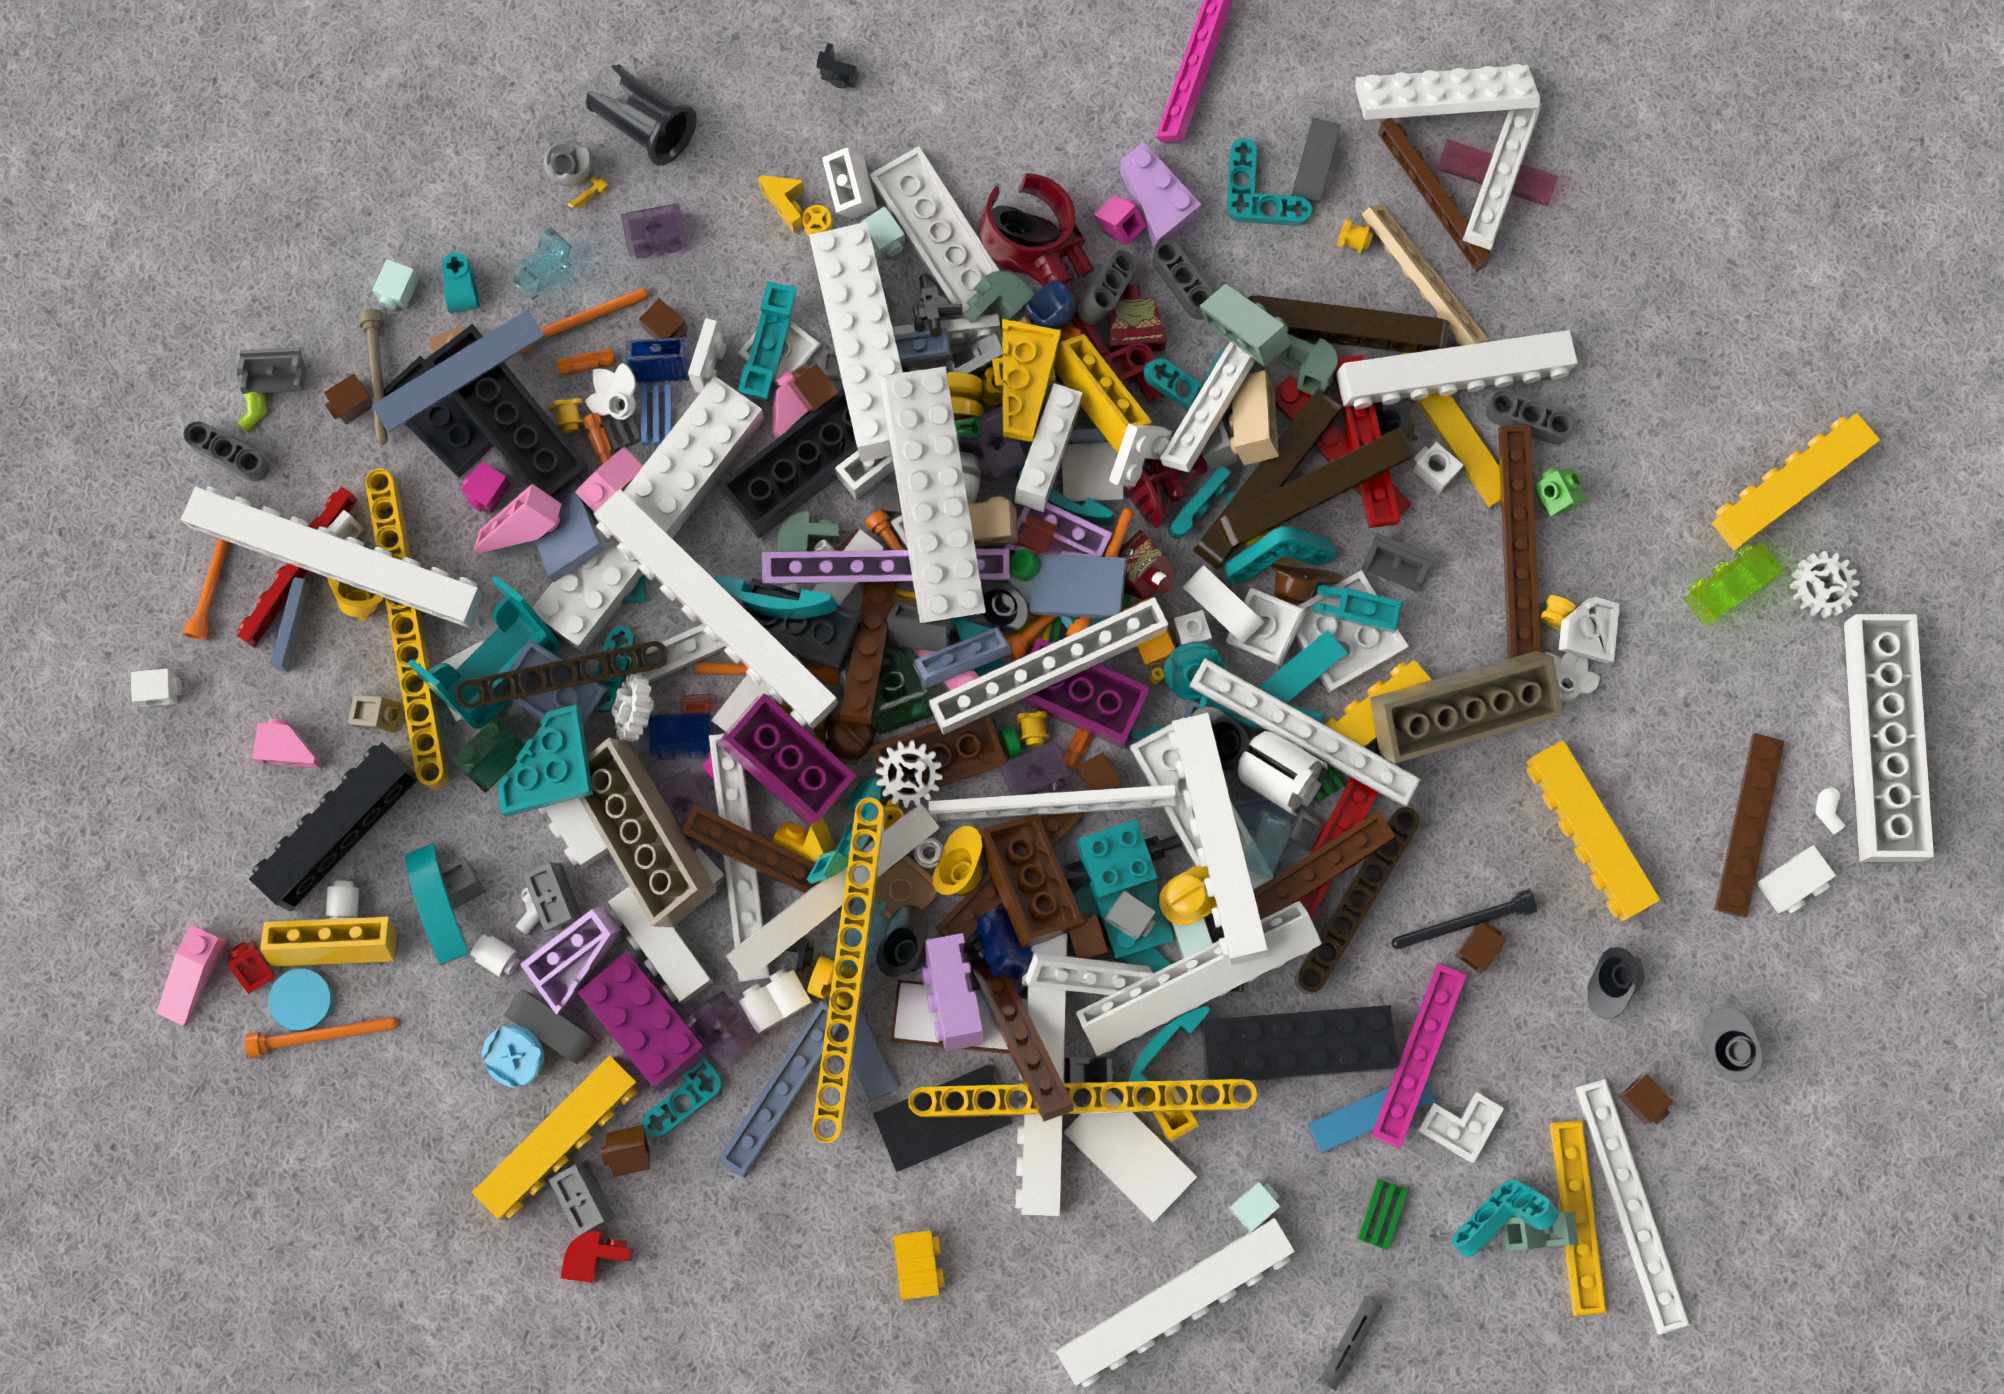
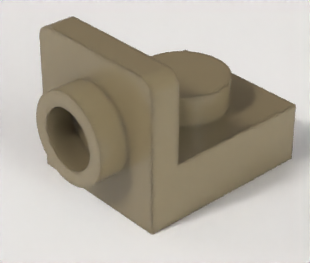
(374, 713)

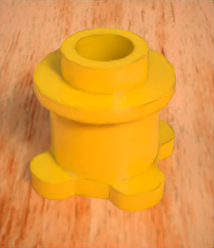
(1354, 236)
(991, 395)
(567, 414)
(1033, 728)

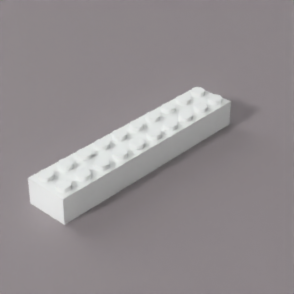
(668, 492)

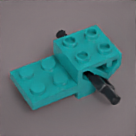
(1120, 862)

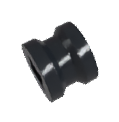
(974, 948)

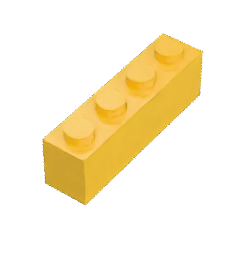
(1103, 394)
(1359, 721)
(329, 941)

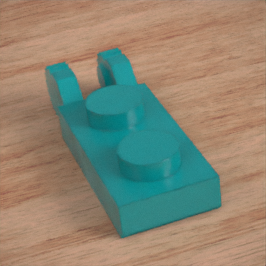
(1198, 503)
(1360, 608)

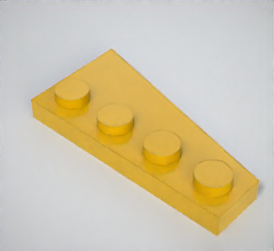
(1027, 368)

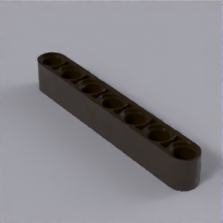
(1358, 325)
(1274, 472)
(1315, 488)
(575, 665)
(1351, 914)

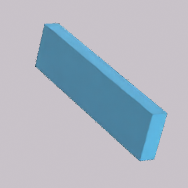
(1355, 1119)

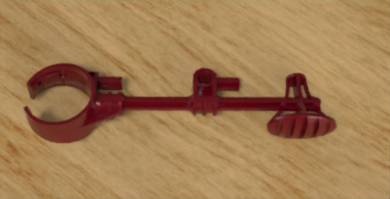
(1044, 266)

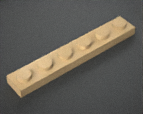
(1424, 276)

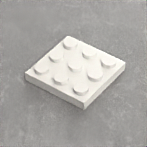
(1365, 645)

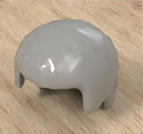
(568, 163)

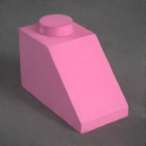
(785, 405)
(609, 478)
(282, 745)

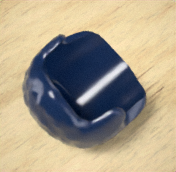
(1052, 305)

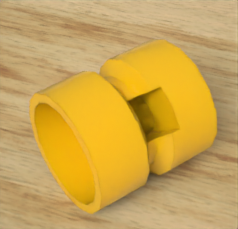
(822, 977)

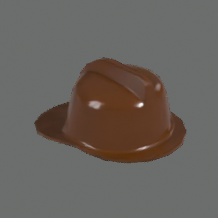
(1299, 583)
(846, 739)

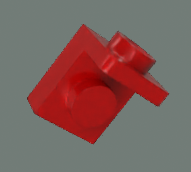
(249, 966)

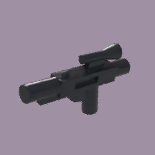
(934, 307)

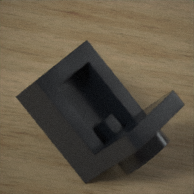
(836, 72)
(805, 953)
(1089, 1070)

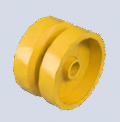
(965, 394)

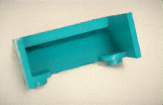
(516, 625)

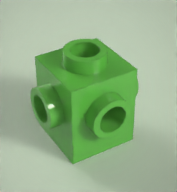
(1560, 490)

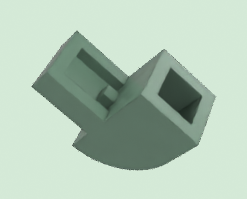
(1001, 292)
(1315, 362)
(799, 531)
(1522, 1236)

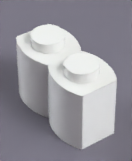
(775, 1001)

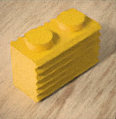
(917, 1264)

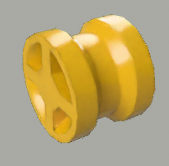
(816, 216)
(1557, 610)

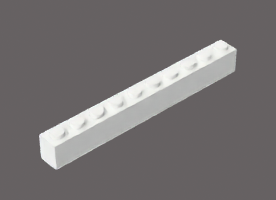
(331, 556)
(716, 609)
(1043, 1140)

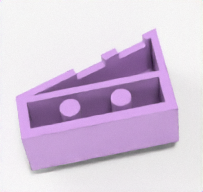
(1158, 194)
(1072, 535)
(571, 958)
(951, 993)

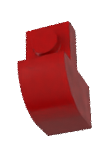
(584, 1255)

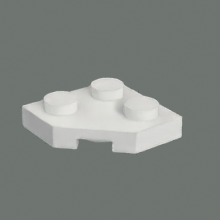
(1591, 630)

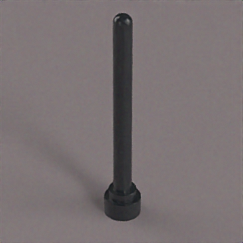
(1522, 903)

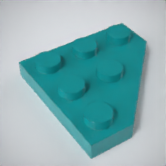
(549, 766)

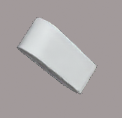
(1223, 604)

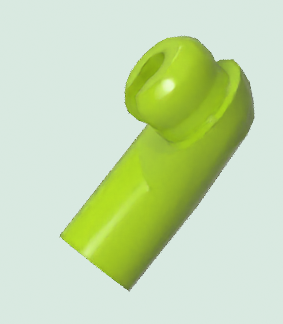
(256, 410)

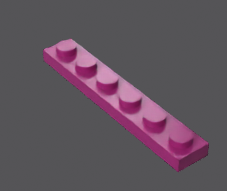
(1193, 70)
(1418, 1056)

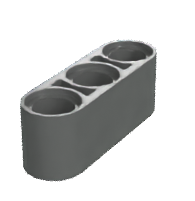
(1316, 159)
(1181, 266)
(1106, 287)
(1543, 413)
(217, 441)
(548, 1027)

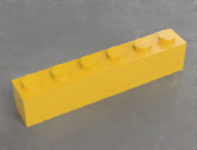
(1795, 481)
(1592, 831)
(556, 1138)

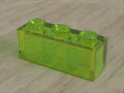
(1732, 583)

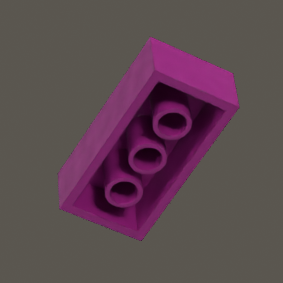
(1093, 701)
(786, 759)
(643, 1022)

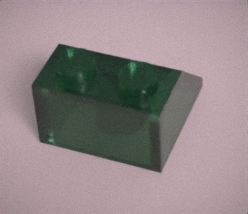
(489, 754)

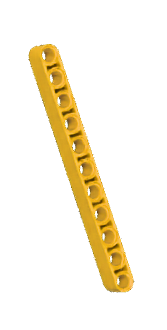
(406, 643)
(839, 982)
(1097, 1105)

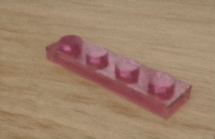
(1474, 163)

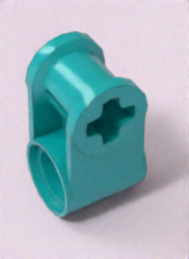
(459, 287)

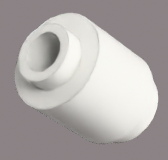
(342, 900)
(495, 955)

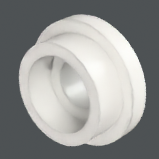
(928, 843)

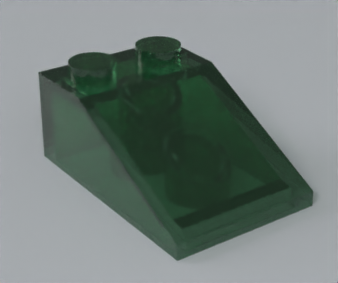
(900, 692)

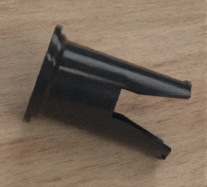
(646, 118)

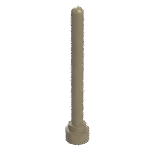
(371, 321)

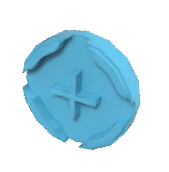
(300, 999)
(513, 1055)

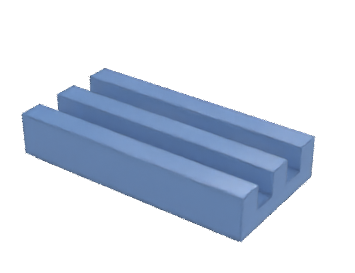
(655, 390)

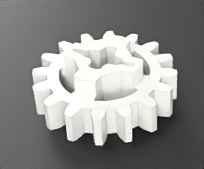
(1837, 580)
(632, 708)
(919, 764)

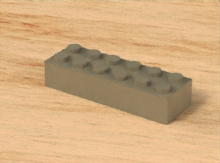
(1466, 706)
(644, 836)

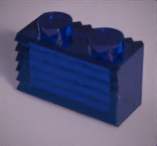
(658, 359)
(680, 735)
(1002, 945)

